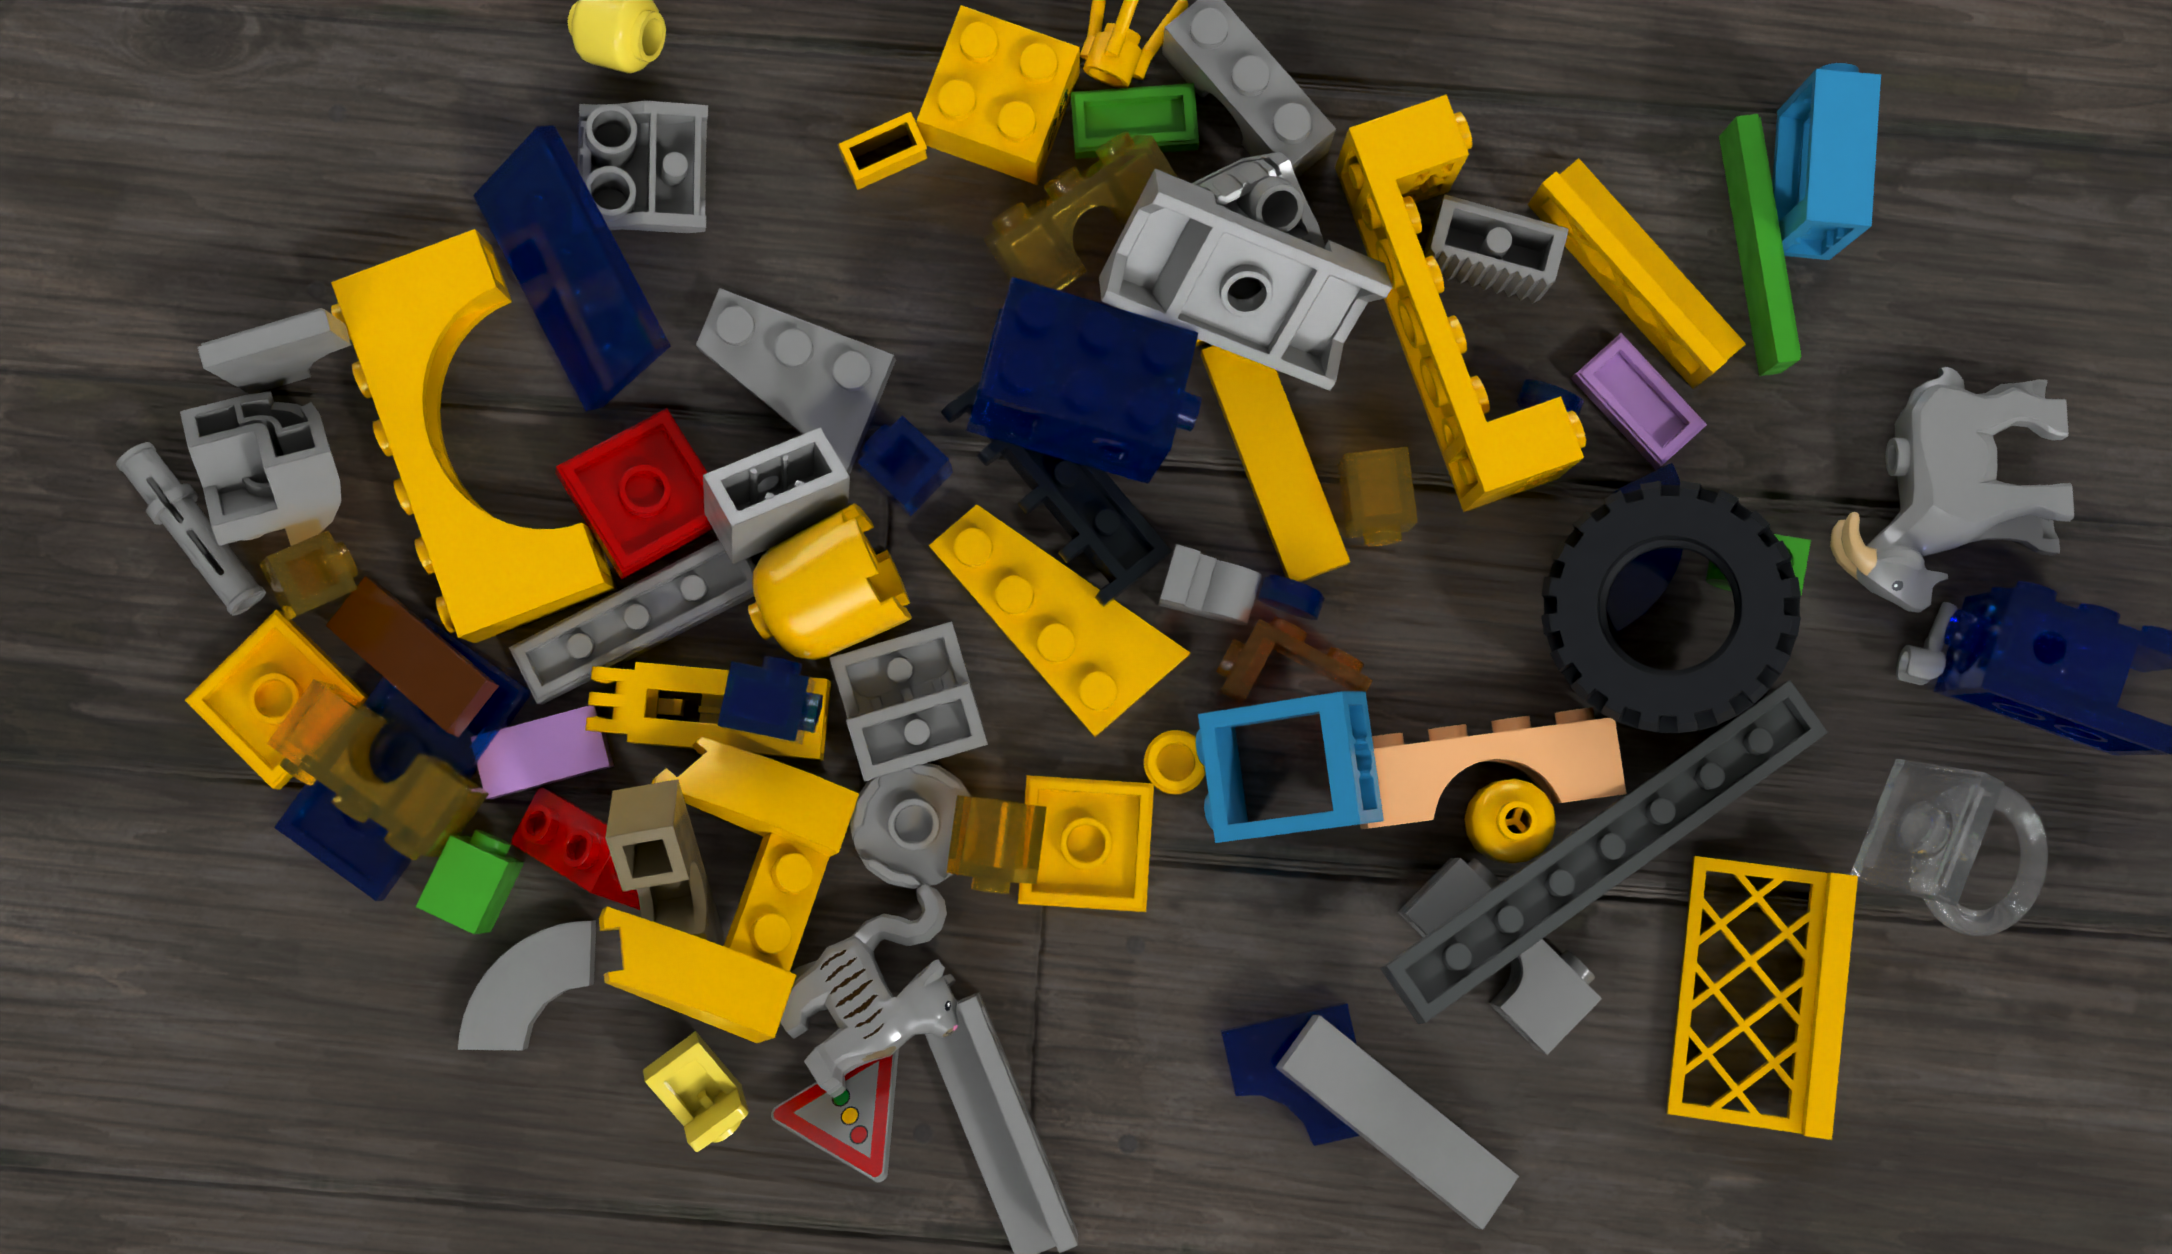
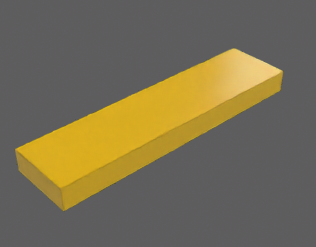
(1276, 464)

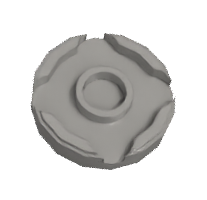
(907, 825)

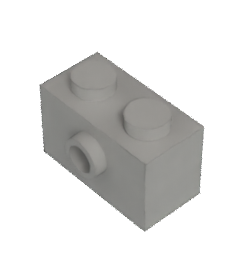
(775, 494)

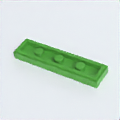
(1760, 245)

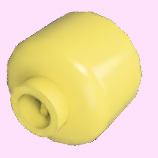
(617, 33)

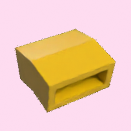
(879, 137)

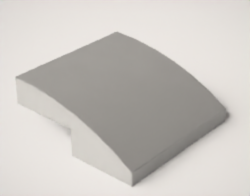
(908, 701)

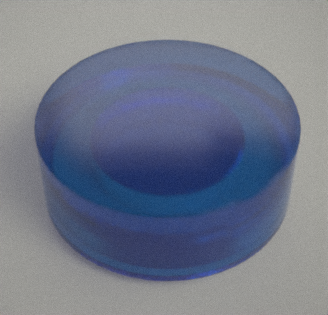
(1536, 392)
(1291, 597)

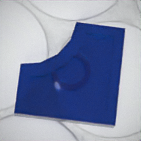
(1257, 1049)

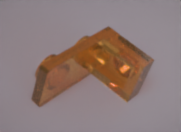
(1245, 661)

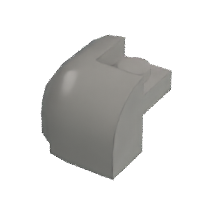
(263, 467)

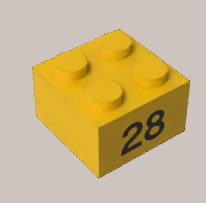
(999, 95)

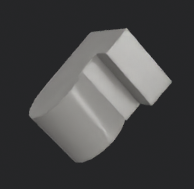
(1209, 587)

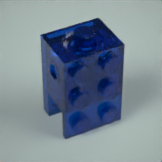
(1085, 382)
(2054, 667)

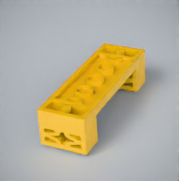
(1384, 173)

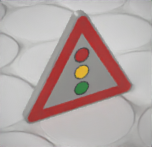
(852, 1125)

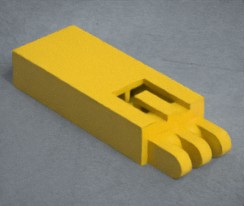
(638, 703)

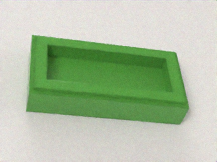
(1158, 111)

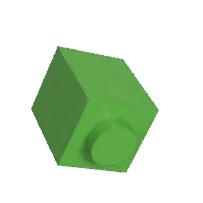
(471, 882)

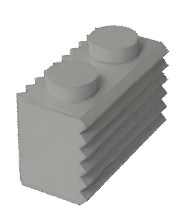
(1495, 248)

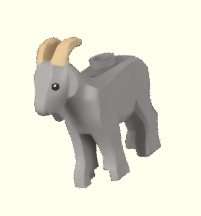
(1950, 486)

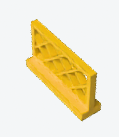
(1820, 1000)

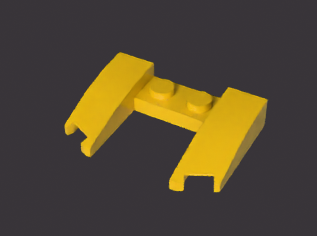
(748, 978)

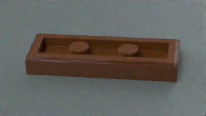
(412, 656)

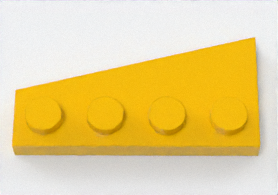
(1086, 652)

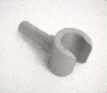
(1923, 664)

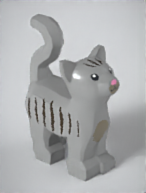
(855, 993)

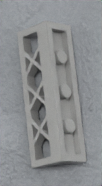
(1002, 1133)

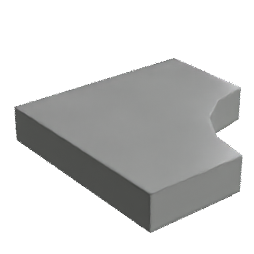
(275, 351)

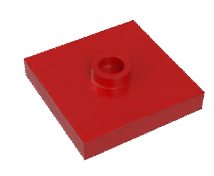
(639, 492)

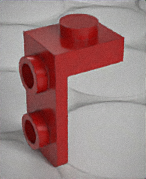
(571, 845)

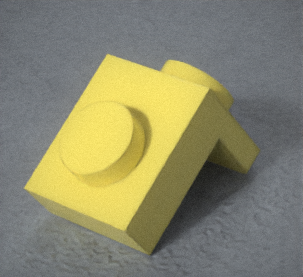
(698, 1091)

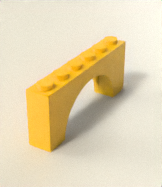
(405, 331)

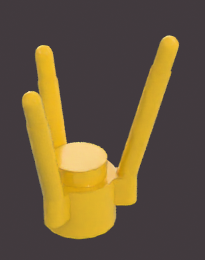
(1115, 54)

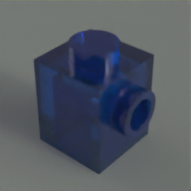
(904, 464)
(770, 701)

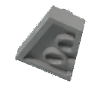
(798, 369)

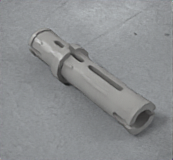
(147, 474)

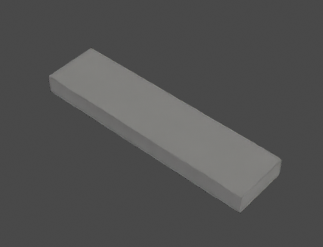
(632, 621)
(1397, 1121)

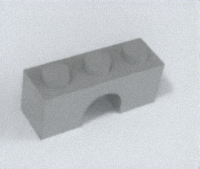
(1227, 60)
(1544, 990)

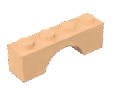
(1565, 760)

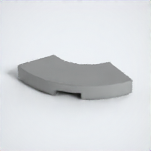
(524, 983)

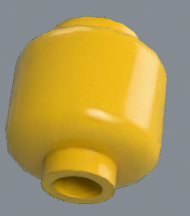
(1488, 824)

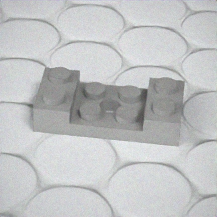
(1188, 251)

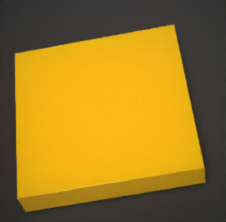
(260, 686)
(1091, 843)

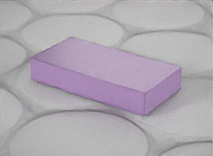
(1638, 401)
(543, 753)

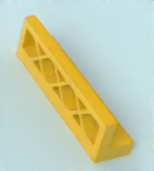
(1636, 273)

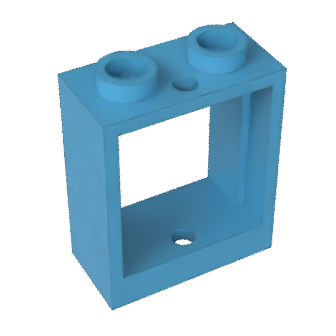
(1826, 161)
(1348, 760)

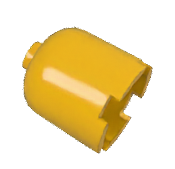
(827, 588)

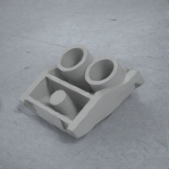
(651, 156)
(1268, 193)

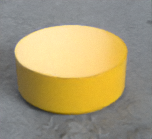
(1173, 762)

